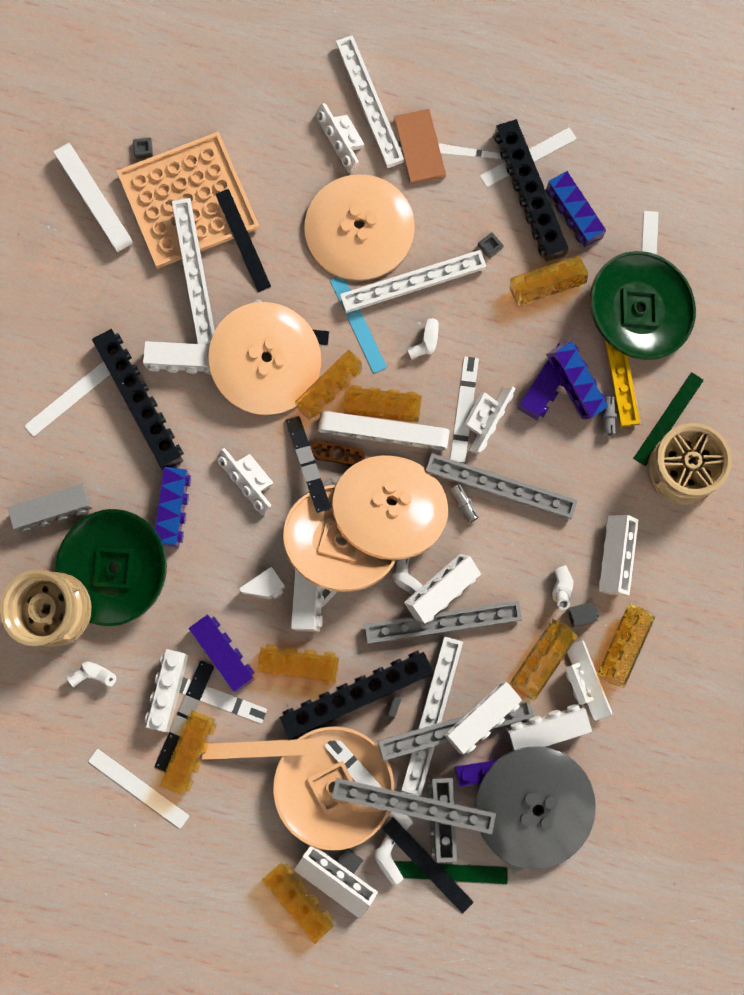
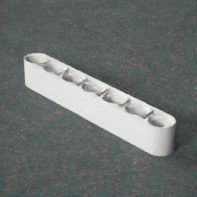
(93, 197)
(383, 430)

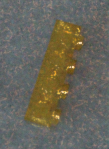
(548, 280)
(328, 385)
(382, 404)
(626, 645)
(543, 659)
(298, 664)
(188, 752)
(298, 902)

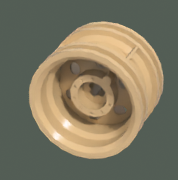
(677, 488)
(45, 608)

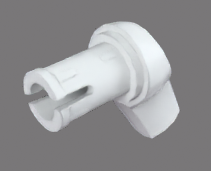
(429, 340)
(403, 579)
(563, 587)
(93, 671)
(385, 861)

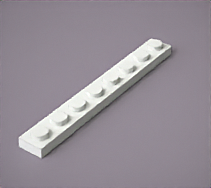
(369, 101)
(194, 270)
(413, 281)
(433, 712)

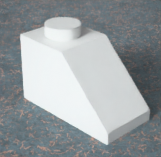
(264, 585)

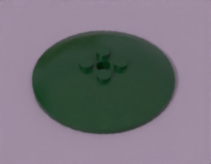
(662, 293)
(115, 538)

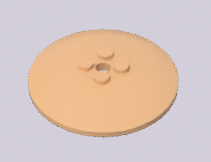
(365, 251)
(238, 364)
(385, 529)
(317, 556)
(307, 803)

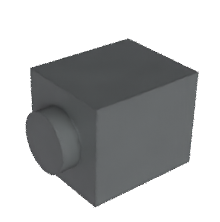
(583, 614)

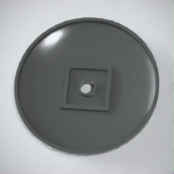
(532, 778)

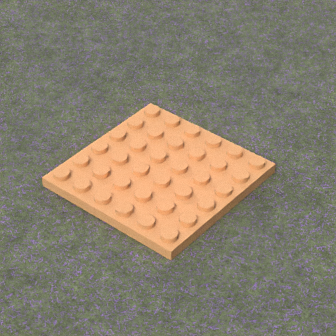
(192, 172)

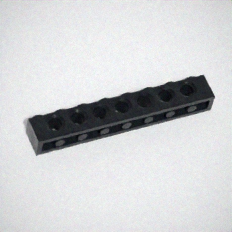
(512, 132)
(104, 344)
(294, 729)

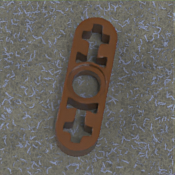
(352, 451)

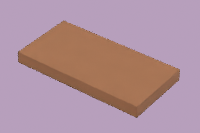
(420, 146)

